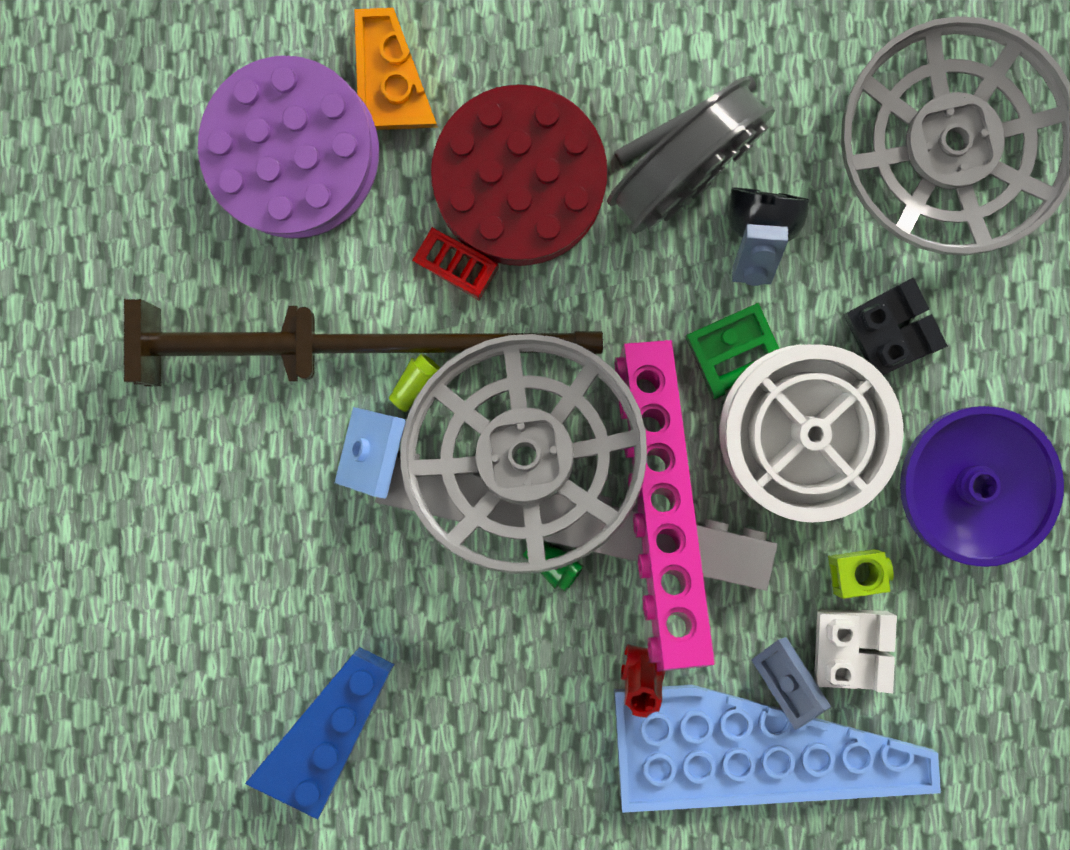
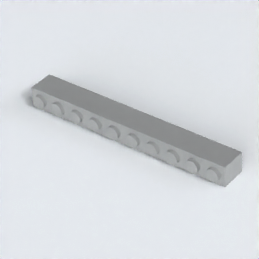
(723, 554)

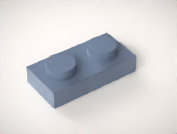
(759, 254)
(791, 683)

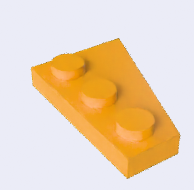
(388, 74)

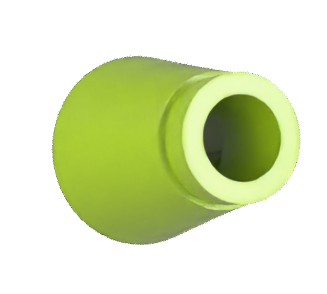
(412, 381)

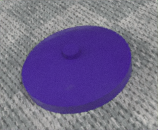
(982, 486)

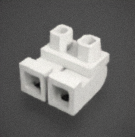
(837, 651)

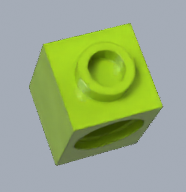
(843, 573)

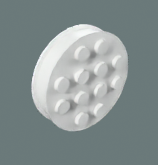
(811, 432)

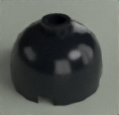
(767, 209)

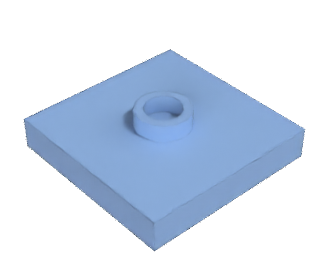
(370, 452)

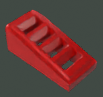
(483, 279)

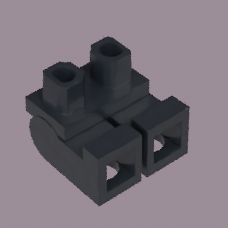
(877, 329)

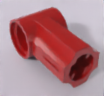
(642, 682)

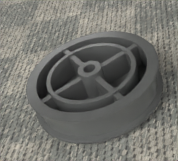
(691, 156)

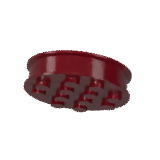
(519, 174)

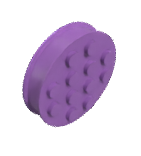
(288, 147)

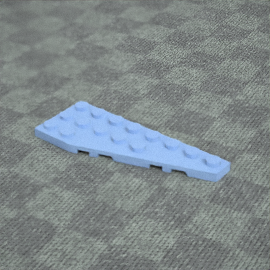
(740, 752)

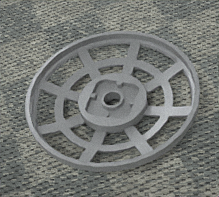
(973, 120)
(518, 429)

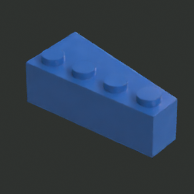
(317, 747)

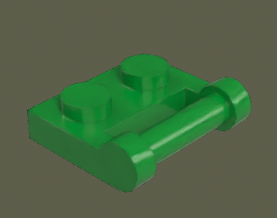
(728, 339)

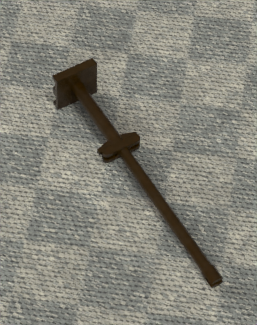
(295, 343)

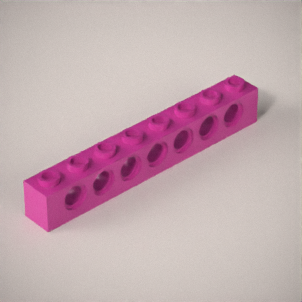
(694, 649)

